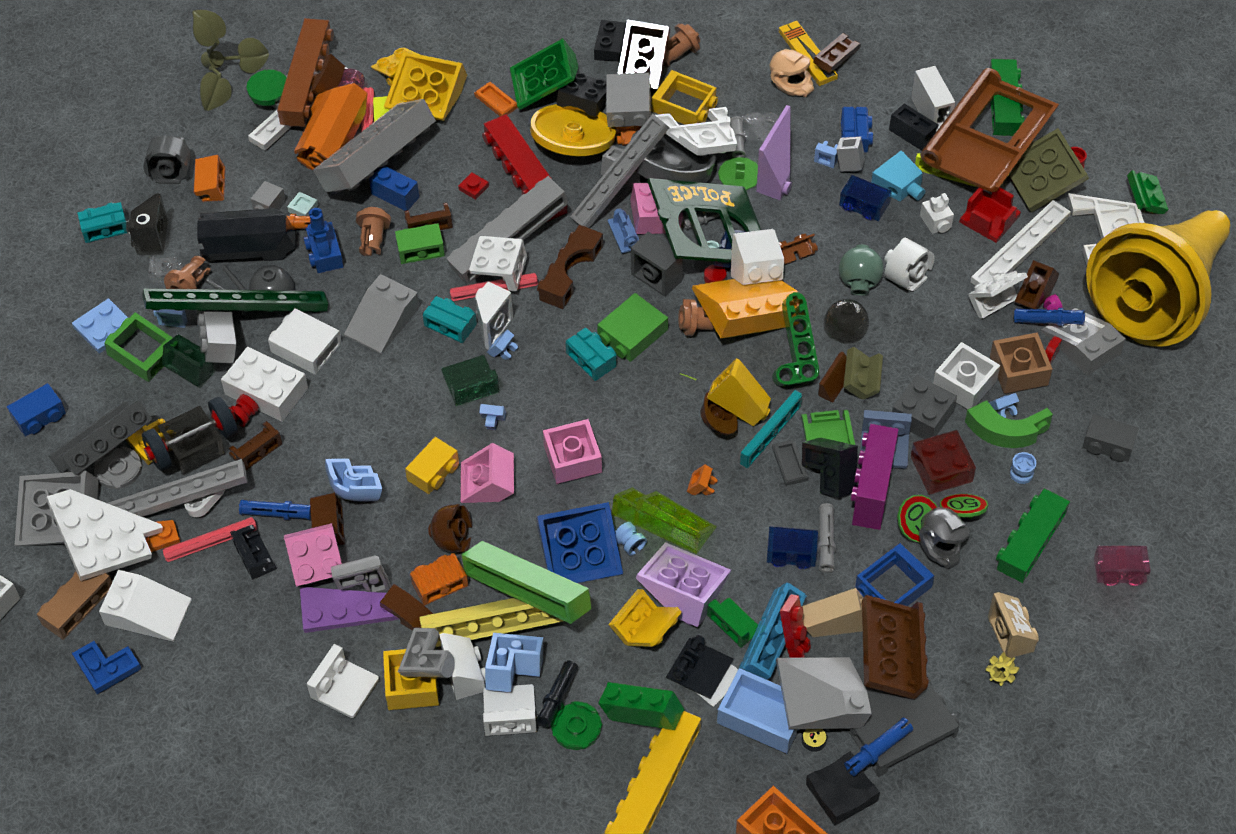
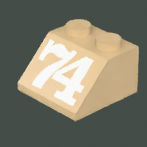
(1012, 625)

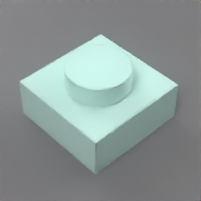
(302, 204)

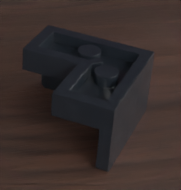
(836, 464)

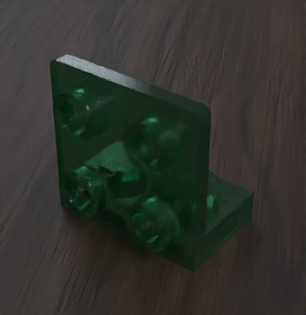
(470, 380)

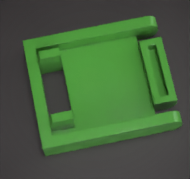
(828, 426)

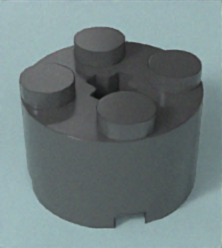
(167, 159)

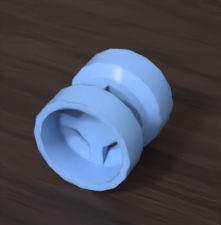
(1023, 467)
(629, 537)

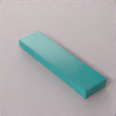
(771, 429)

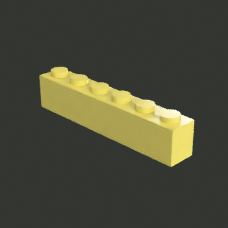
(487, 619)

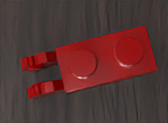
(794, 627)

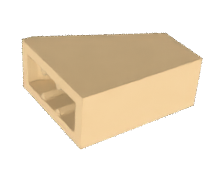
(834, 614)

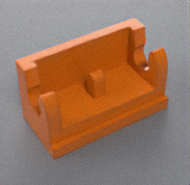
(209, 178)

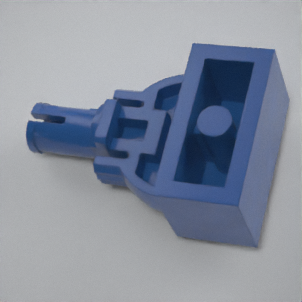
(323, 243)

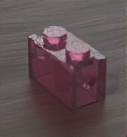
(1121, 565)

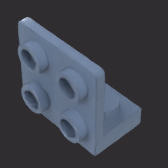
(895, 420)

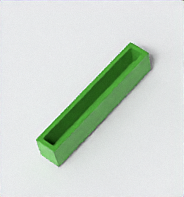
(527, 582)

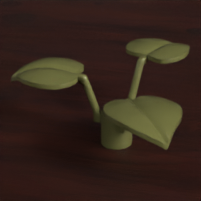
(252, 54)

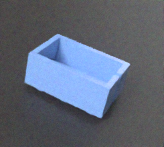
(757, 711)

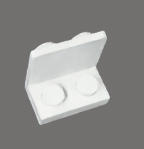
(500, 258)
(995, 294)
(341, 683)
(509, 711)

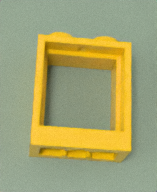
(689, 86)

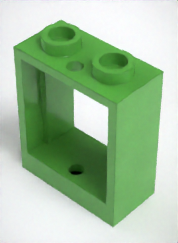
(153, 363)

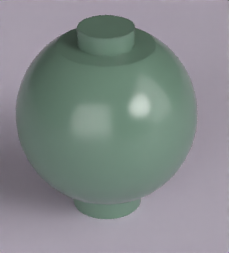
(861, 269)

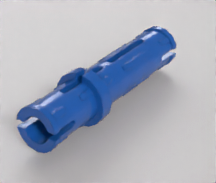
(1045, 316)
(286, 510)
(870, 753)

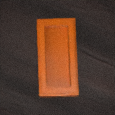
(496, 99)

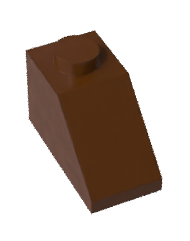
(1037, 285)

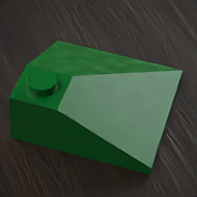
(543, 73)

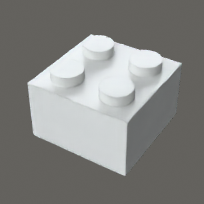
(967, 375)

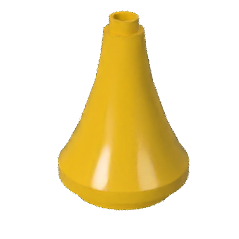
(1156, 278)

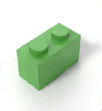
(419, 243)

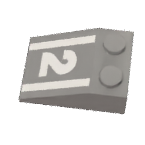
(1088, 344)

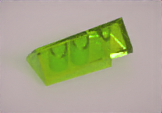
(663, 518)

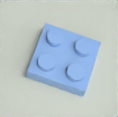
(99, 324)

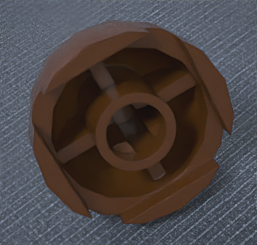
(449, 525)

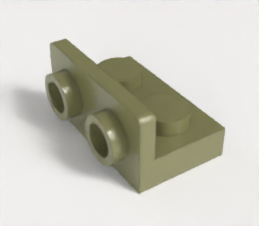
(862, 373)

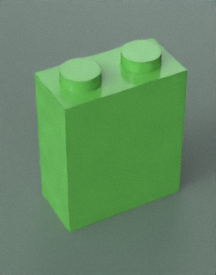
(632, 327)

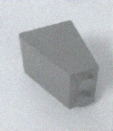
(628, 99)

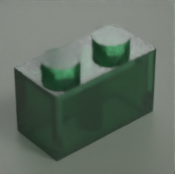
(186, 360)

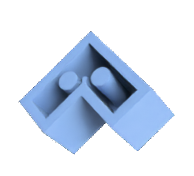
(511, 656)

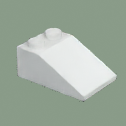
(144, 606)

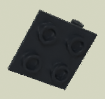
(699, 667)

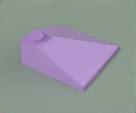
(774, 159)
(683, 581)

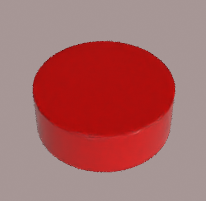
(714, 274)

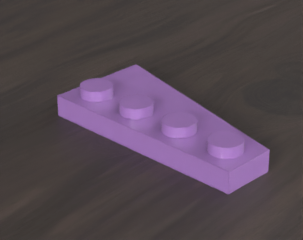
(340, 608)

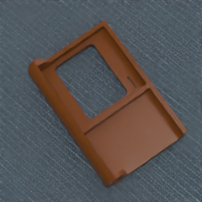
(975, 155)

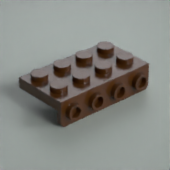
(894, 647)

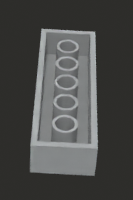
(374, 146)

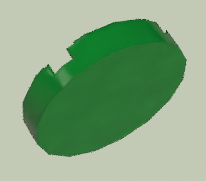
(266, 87)
(571, 731)

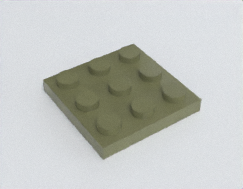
(1047, 170)

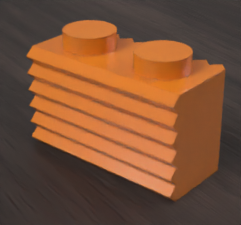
(438, 578)

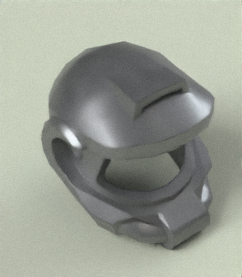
(944, 526)

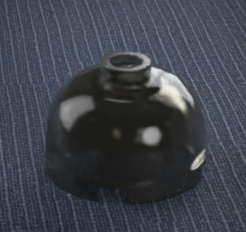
(846, 321)

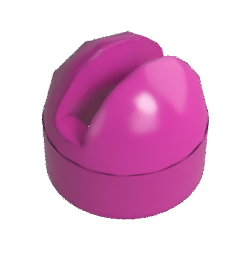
(1052, 303)

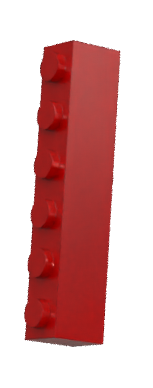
(515, 155)

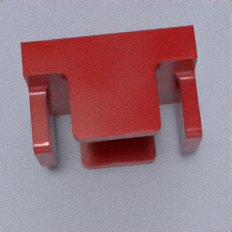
(990, 213)

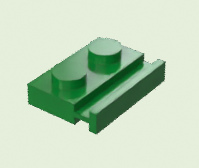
(1147, 192)

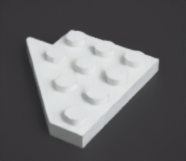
(100, 534)

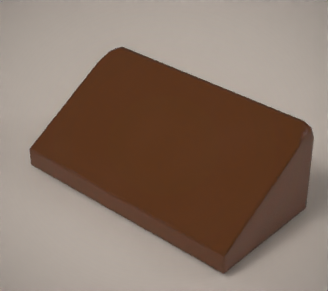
(833, 379)

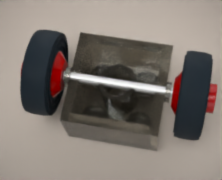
(191, 437)

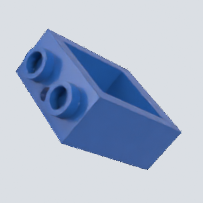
(907, 563)

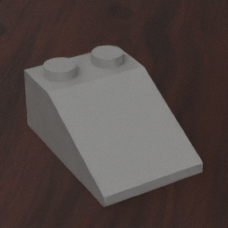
(382, 314)

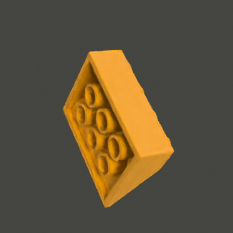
(744, 308)

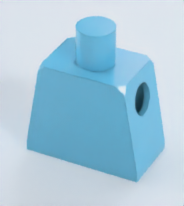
(900, 177)

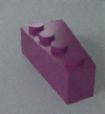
(873, 476)

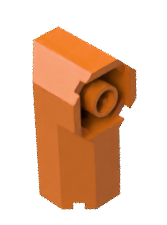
(332, 125)

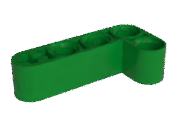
(795, 338)

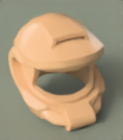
(790, 63)

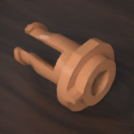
(681, 42)
(373, 222)
(188, 276)
(693, 318)

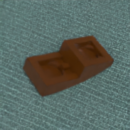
(330, 75)
(404, 607)

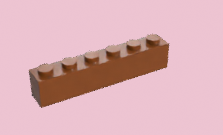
(306, 63)

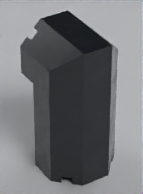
(245, 234)

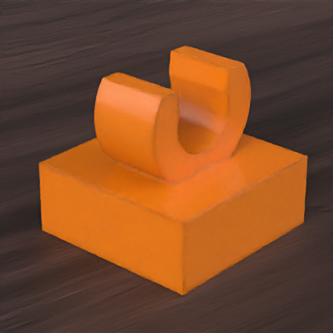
(700, 480)

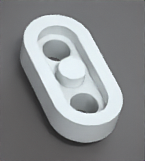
(202, 505)

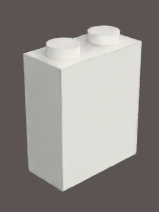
(932, 95)
(304, 341)

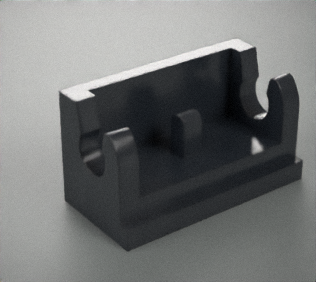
(912, 126)
(252, 552)

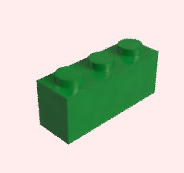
(641, 705)

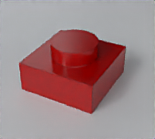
(473, 185)

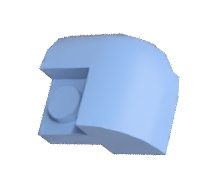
(353, 482)

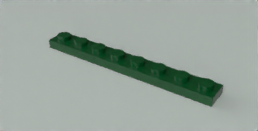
(234, 300)

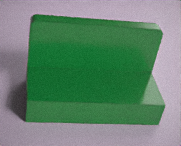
(732, 621)

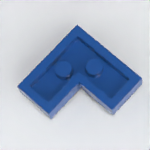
(103, 671)

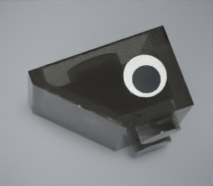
(148, 226)

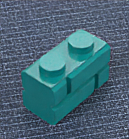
(102, 222)
(449, 319)
(591, 354)

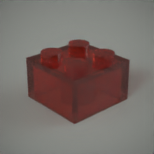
(943, 462)

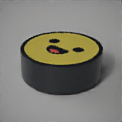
(814, 739)

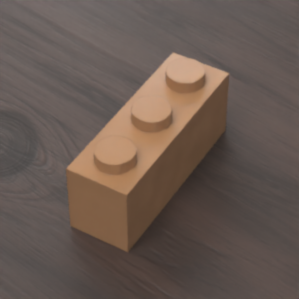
(73, 603)

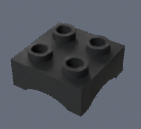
(609, 40)
(583, 93)
(840, 792)

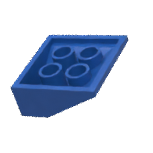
(580, 543)

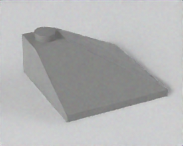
(34, 518)
(822, 693)

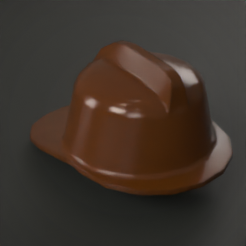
(717, 417)

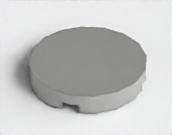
(114, 473)

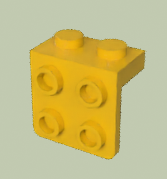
(642, 621)

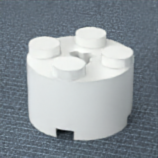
(908, 264)

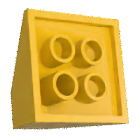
(428, 79)

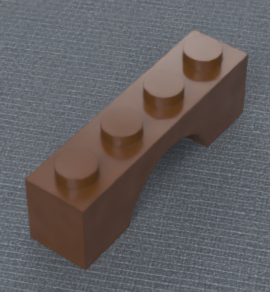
(581, 247)

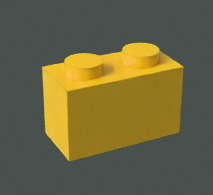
(432, 465)

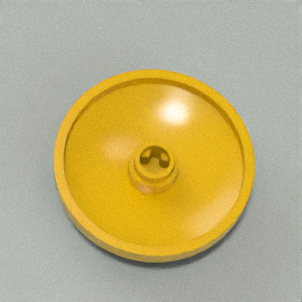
(571, 131)

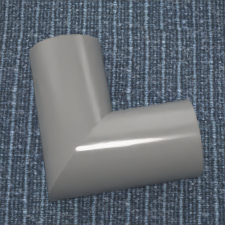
(362, 571)
(422, 659)

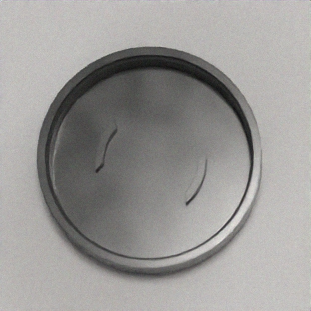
(675, 162)

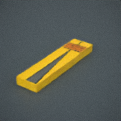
(800, 41)

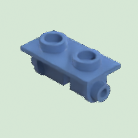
(623, 230)

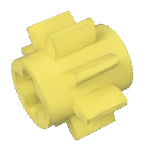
(997, 674)

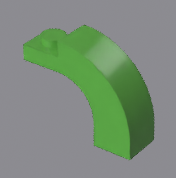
(1006, 432)

